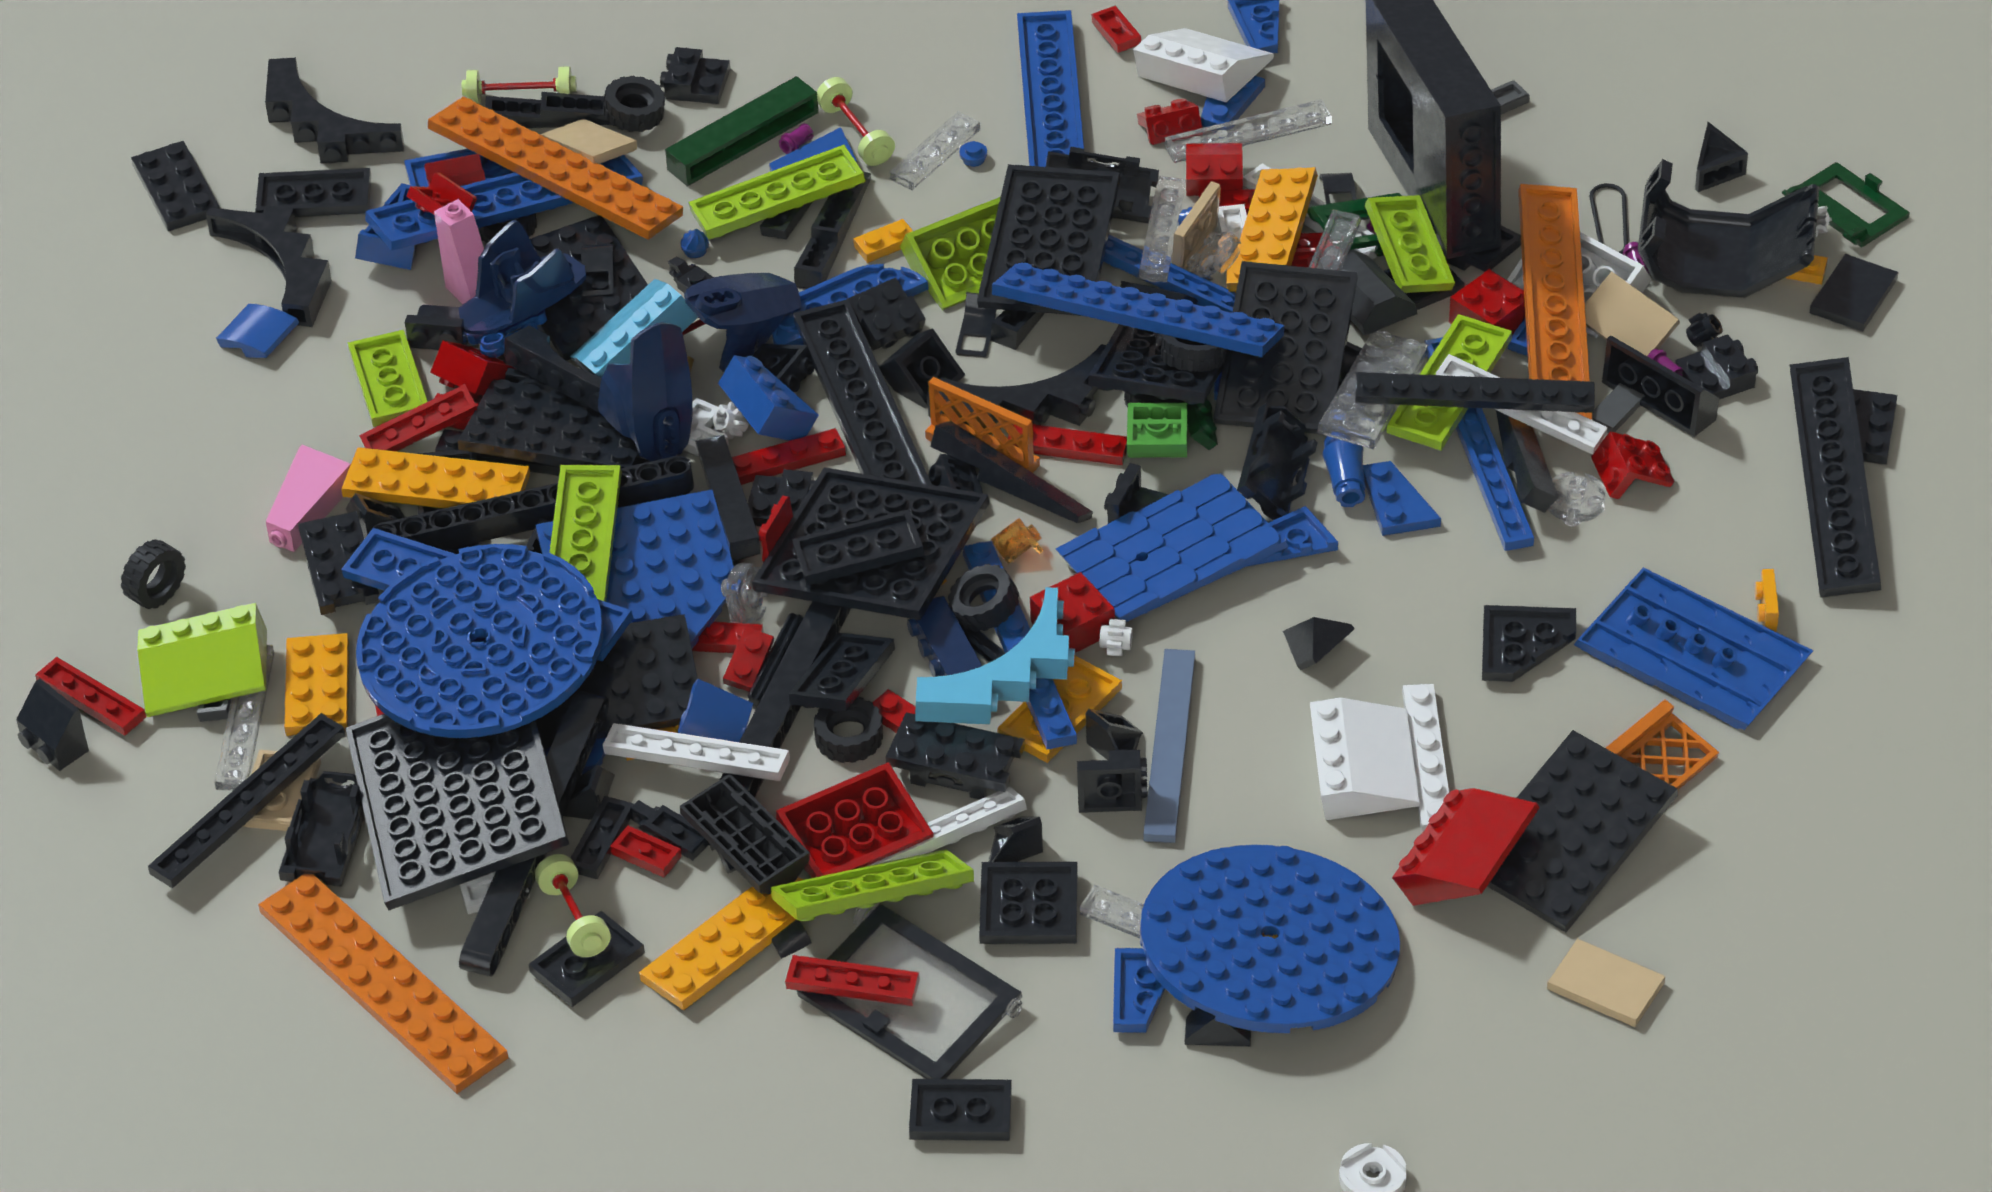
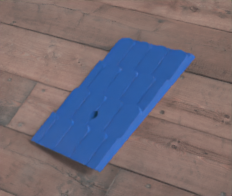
(1172, 546)
(1693, 648)

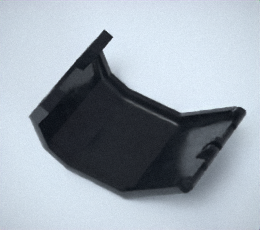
(1724, 250)

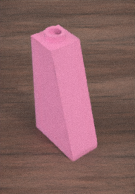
(459, 249)
(306, 495)

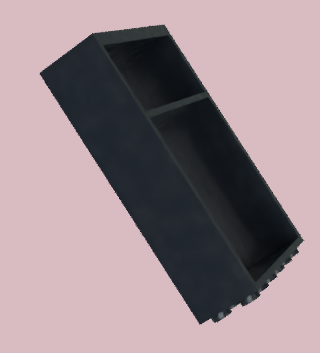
(1435, 122)

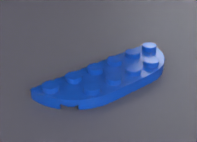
(844, 287)

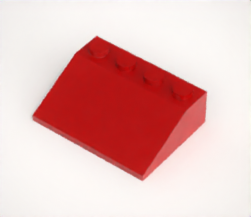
(855, 822)
(1463, 845)

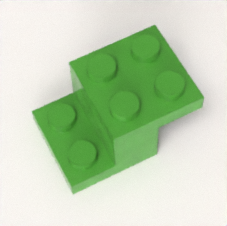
(1157, 430)

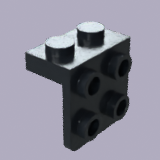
(433, 325)
(1129, 494)

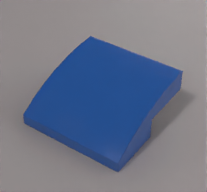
(257, 330)
(715, 713)

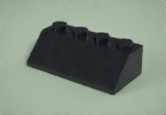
(1664, 390)

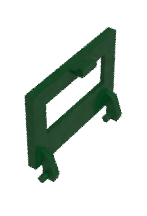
(1322, 213)
(1845, 221)

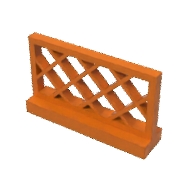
(1022, 454)
(1645, 734)

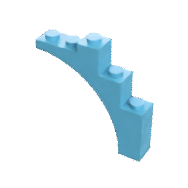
(975, 693)

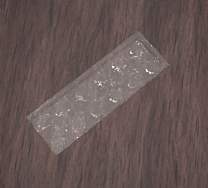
(1366, 422)

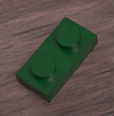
(1201, 424)

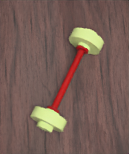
(473, 87)
(875, 146)
(587, 934)

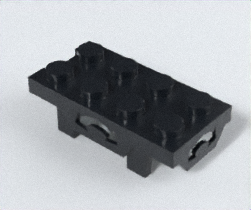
(1134, 184)
(1273, 461)
(327, 548)
(956, 750)
(323, 829)

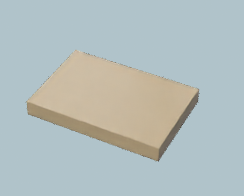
(592, 140)
(1196, 226)
(1628, 315)
(279, 812)
(1606, 982)

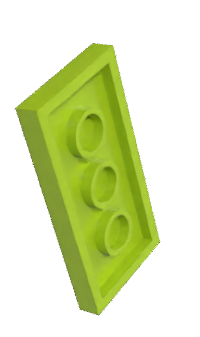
(1409, 244)
(387, 375)

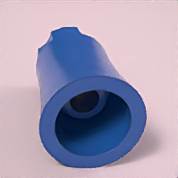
(1346, 472)

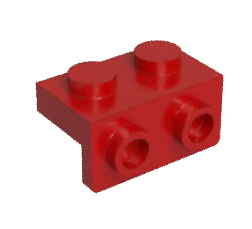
(1169, 120)
(460, 170)
(440, 193)

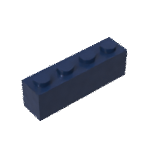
(943, 640)

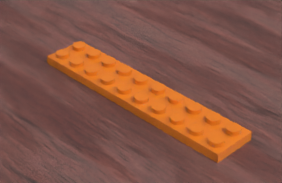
(556, 167)
(1553, 284)
(383, 982)

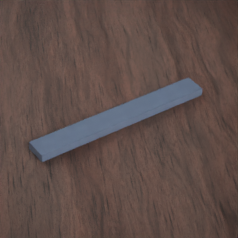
(1169, 746)

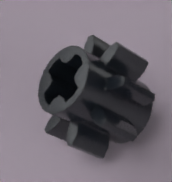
(1703, 328)

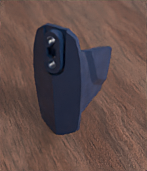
(517, 282)
(744, 305)
(648, 390)

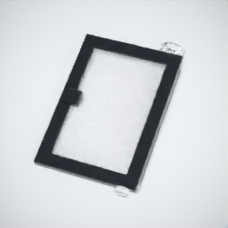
(953, 1003)

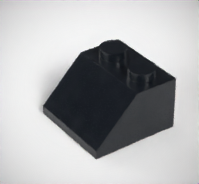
(917, 364)
(51, 726)

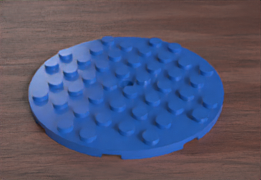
(538, 648)
(1209, 950)

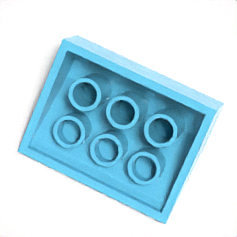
(612, 342)

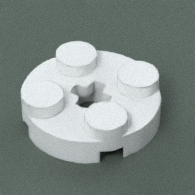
(1365, 1158)

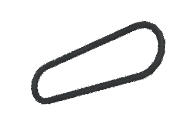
(1624, 211)

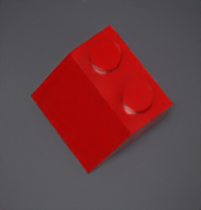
(1214, 163)
(466, 365)

